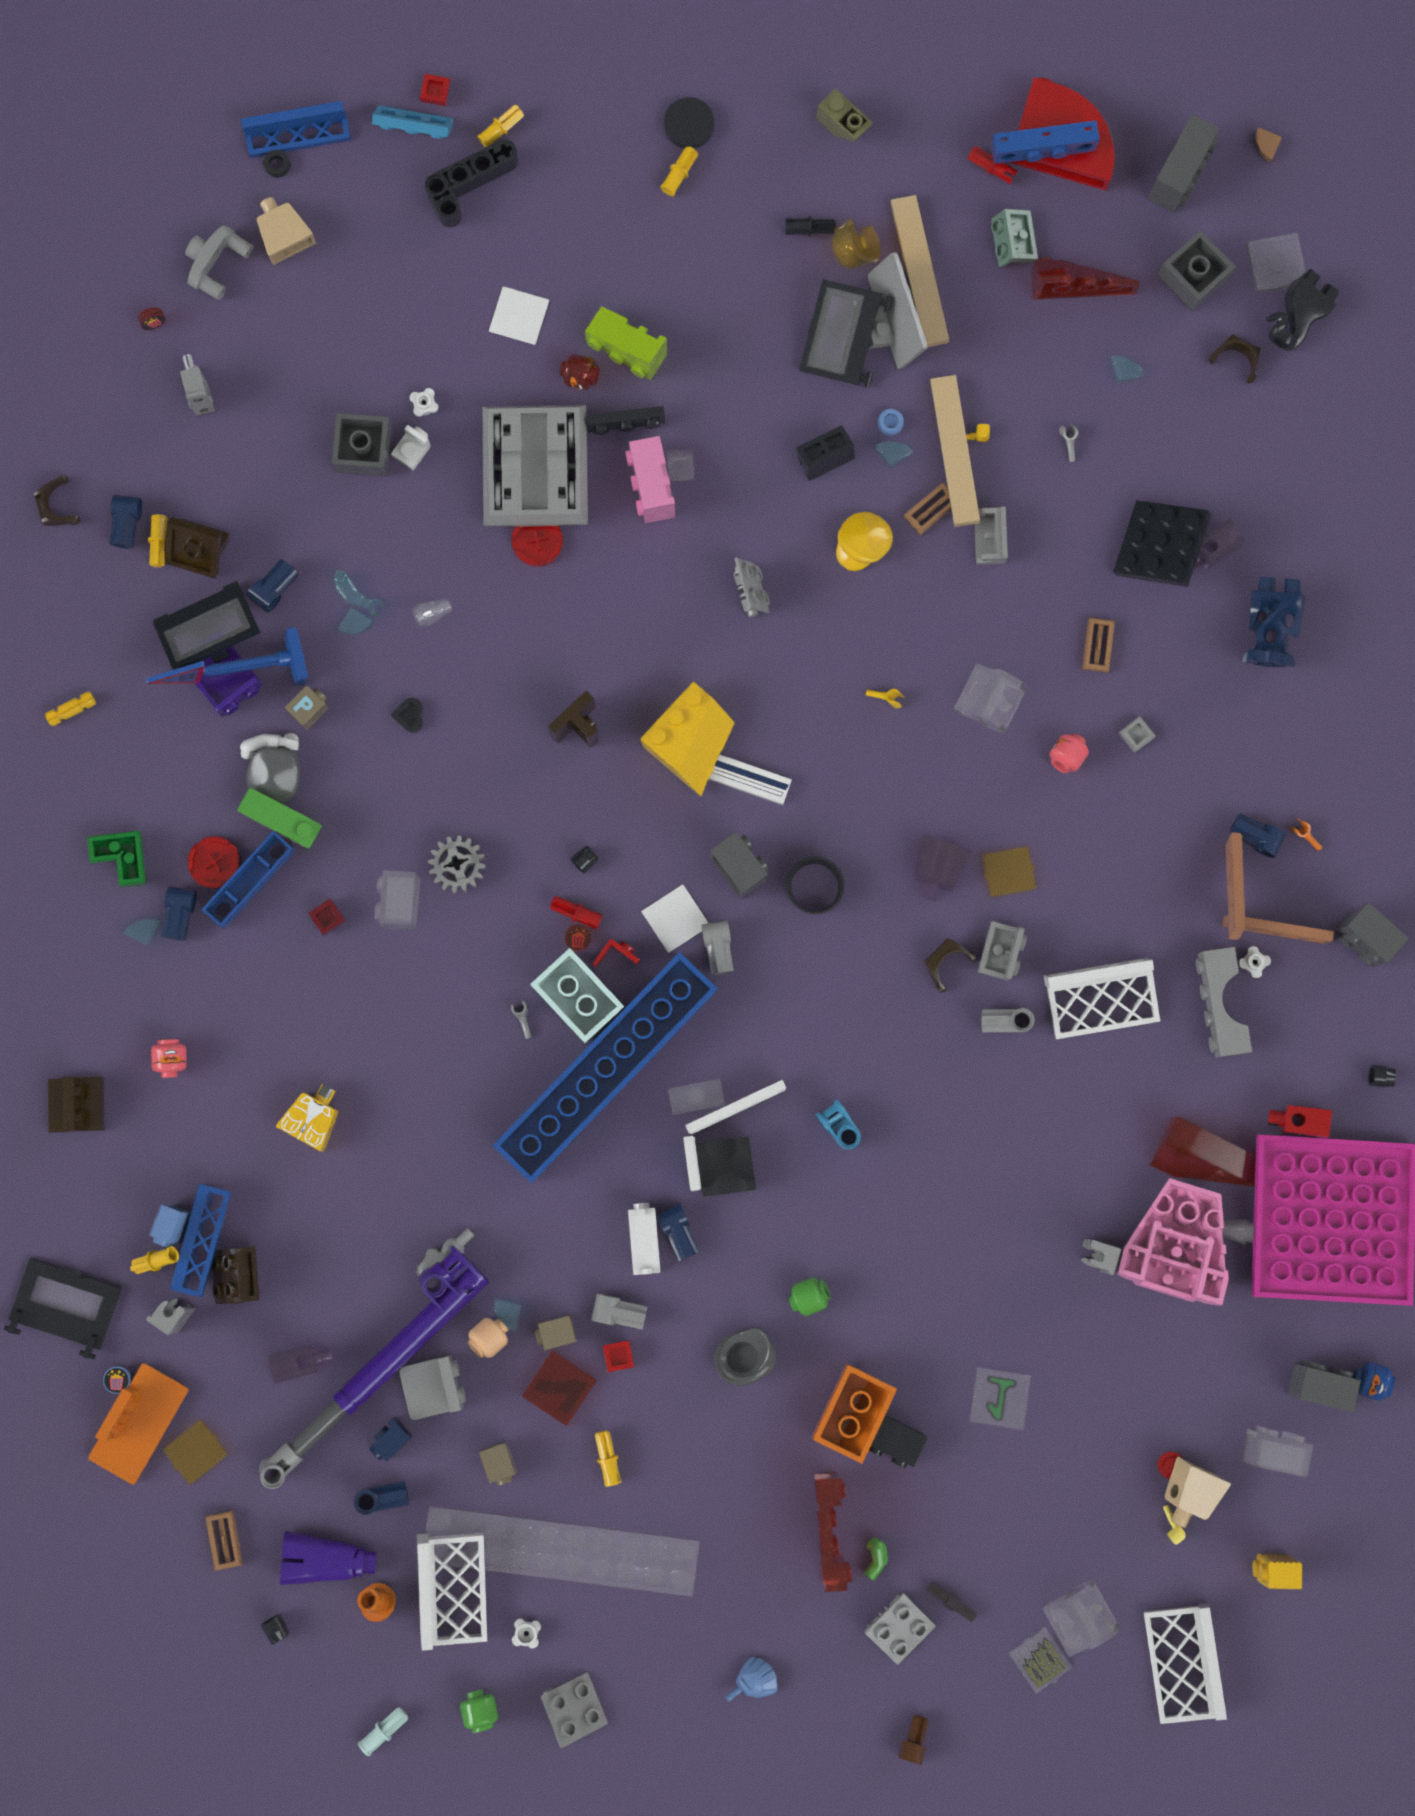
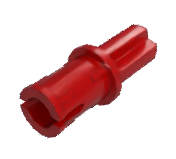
(986, 162)
(576, 912)

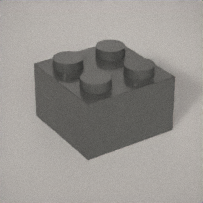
(1196, 270)
(361, 444)
(739, 865)
(1370, 935)
(1330, 1388)

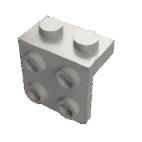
(432, 1387)

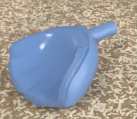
(755, 1680)

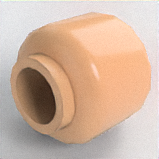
(488, 1337)

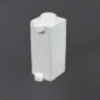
(644, 1239)

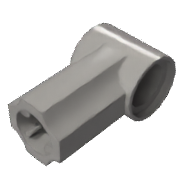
(718, 941)
(1003, 1020)
(613, 1311)

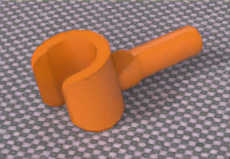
(1304, 831)

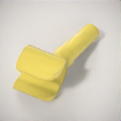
(1177, 1533)

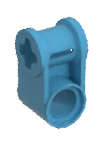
(838, 1124)

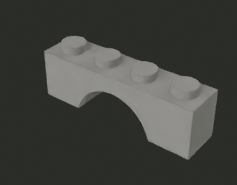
(1217, 969)

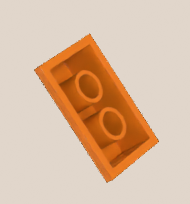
(854, 1413)

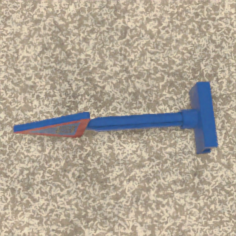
(290, 657)

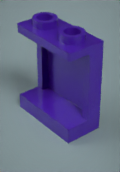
(229, 689)

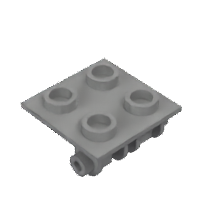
(749, 579)
(899, 1628)
(573, 1709)

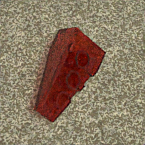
(1069, 280)
(1201, 1155)

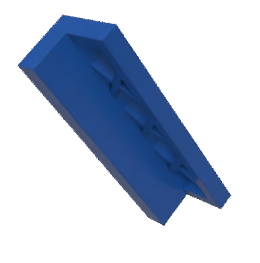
(293, 120)
(186, 1262)

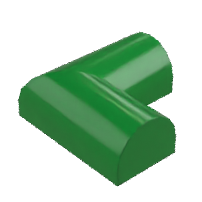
(126, 850)

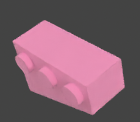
(650, 479)

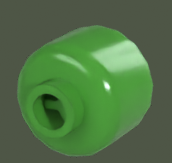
(809, 1296)
(479, 1711)

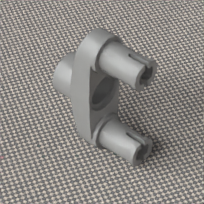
(207, 252)

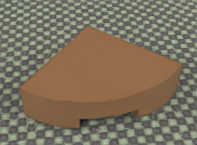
(1267, 143)

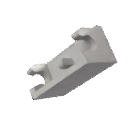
(991, 537)
(1105, 1256)
(171, 1319)

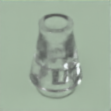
(431, 611)
(1239, 1230)

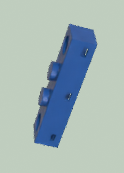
(1033, 146)
(248, 880)

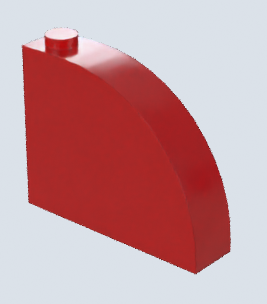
(1059, 105)

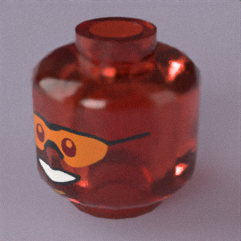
(580, 372)

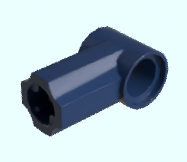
(125, 514)
(269, 590)
(1265, 838)
(178, 905)
(675, 1226)
(384, 1497)

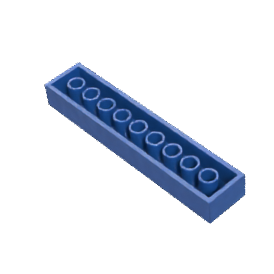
(605, 1068)

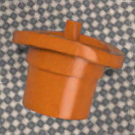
(376, 1602)

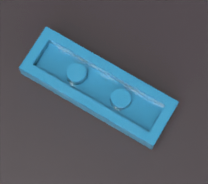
(412, 121)

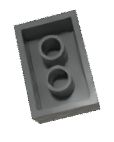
(1184, 164)

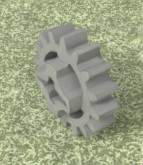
(453, 853)

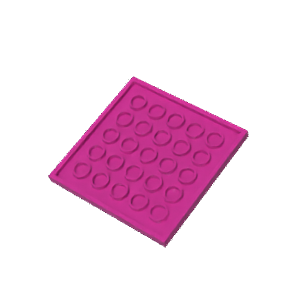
(1334, 1220)

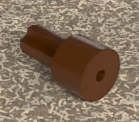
(912, 1748)

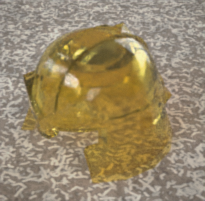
(855, 250)

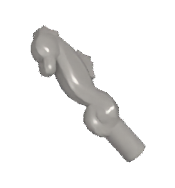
(433, 1256)

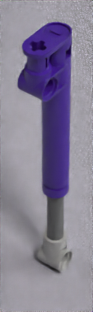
(456, 1288)

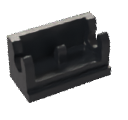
(826, 452)

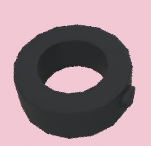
(274, 154)

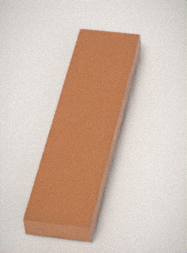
(1235, 886)
(1285, 930)

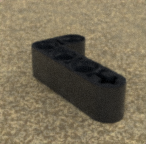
(474, 178)

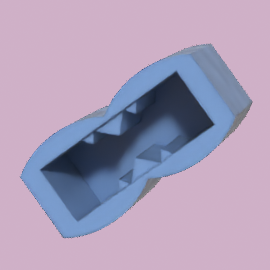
(169, 1225)

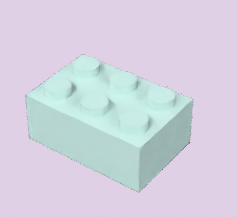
(577, 996)

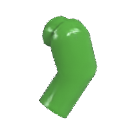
(879, 1558)

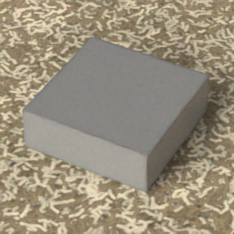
(1137, 734)

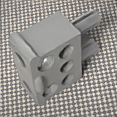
(196, 388)

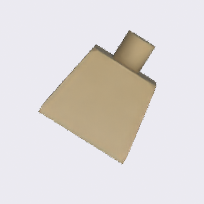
(283, 231)
(1193, 1491)

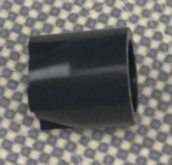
(584, 859)
(1381, 1076)
(275, 1629)

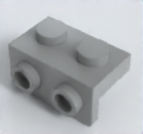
(1001, 951)

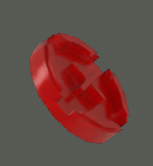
(537, 544)
(213, 861)

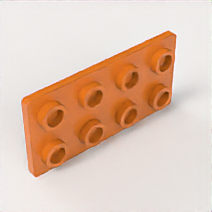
(137, 1423)

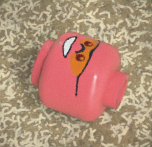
(1069, 753)
(168, 1057)

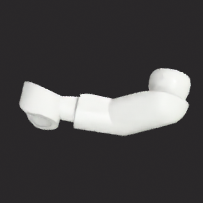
(255, 743)

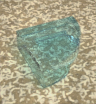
(1125, 369)
(893, 452)
(355, 623)
(142, 930)
(508, 1313)

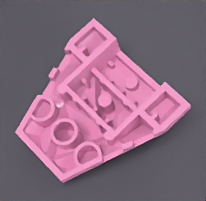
(1179, 1245)

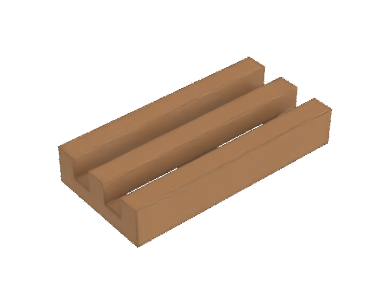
(914, 523)
(1095, 667)
(234, 1538)

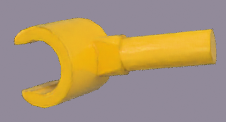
(982, 433)
(888, 696)

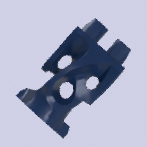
(1277, 607)

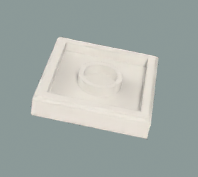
(692, 1163)

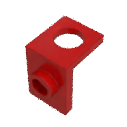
(623, 948)

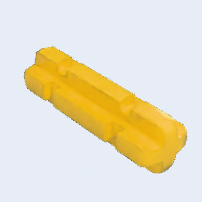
(70, 708)

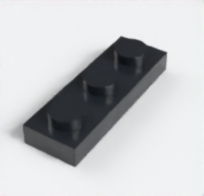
(626, 420)

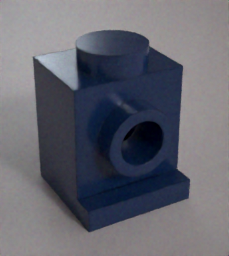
(390, 1440)

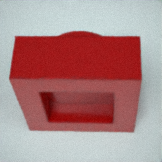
(435, 90)
(618, 1356)

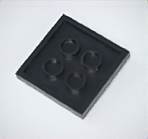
(1162, 543)

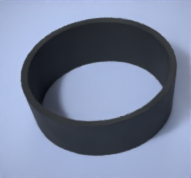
(821, 861)

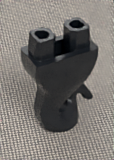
(1303, 307)

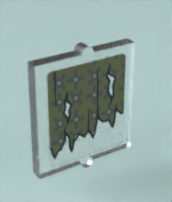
(1040, 1660)

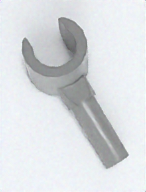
(1069, 440)
(522, 1019)

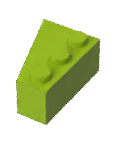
(626, 343)

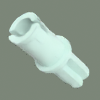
(383, 1731)

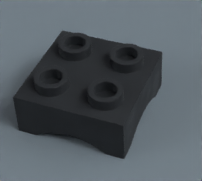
(725, 1166)

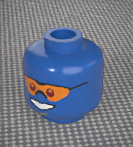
(1375, 1381)

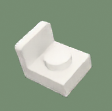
(411, 447)

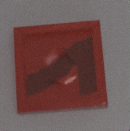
(559, 1388)

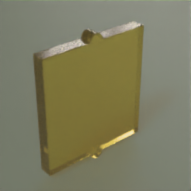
(1009, 871)
(195, 1452)

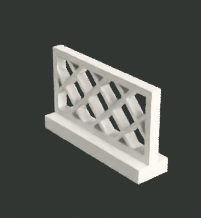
(1098, 975)
(428, 1585)
(1209, 1662)

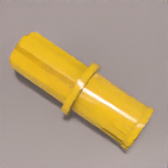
(500, 126)
(679, 171)
(158, 540)
(155, 1260)
(607, 1458)

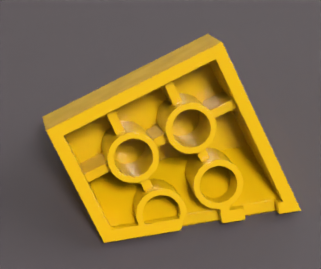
(690, 737)

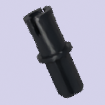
(809, 226)

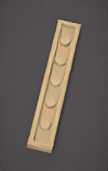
(919, 269)
(955, 451)

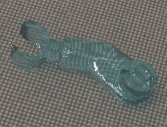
(350, 595)

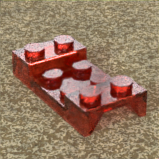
(835, 1570)

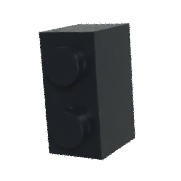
(899, 1442)

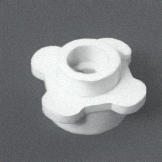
(429, 407)
(1247, 962)
(519, 1637)

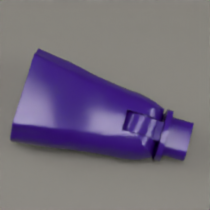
(319, 1559)

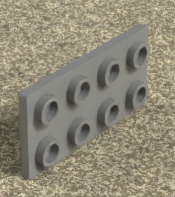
(901, 325)

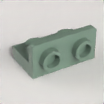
(1014, 237)

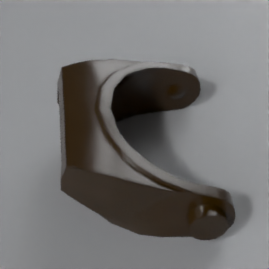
(1237, 344)
(42, 499)
(935, 959)

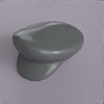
(274, 773)
(745, 1357)

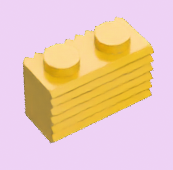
(1278, 1571)

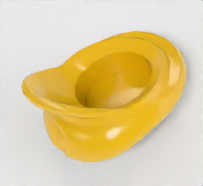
(863, 540)

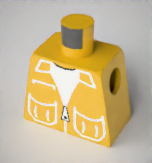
(311, 1118)

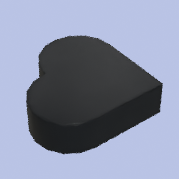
(409, 715)

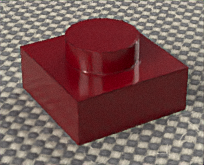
(327, 917)

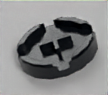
(689, 122)

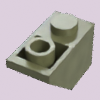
(842, 117)

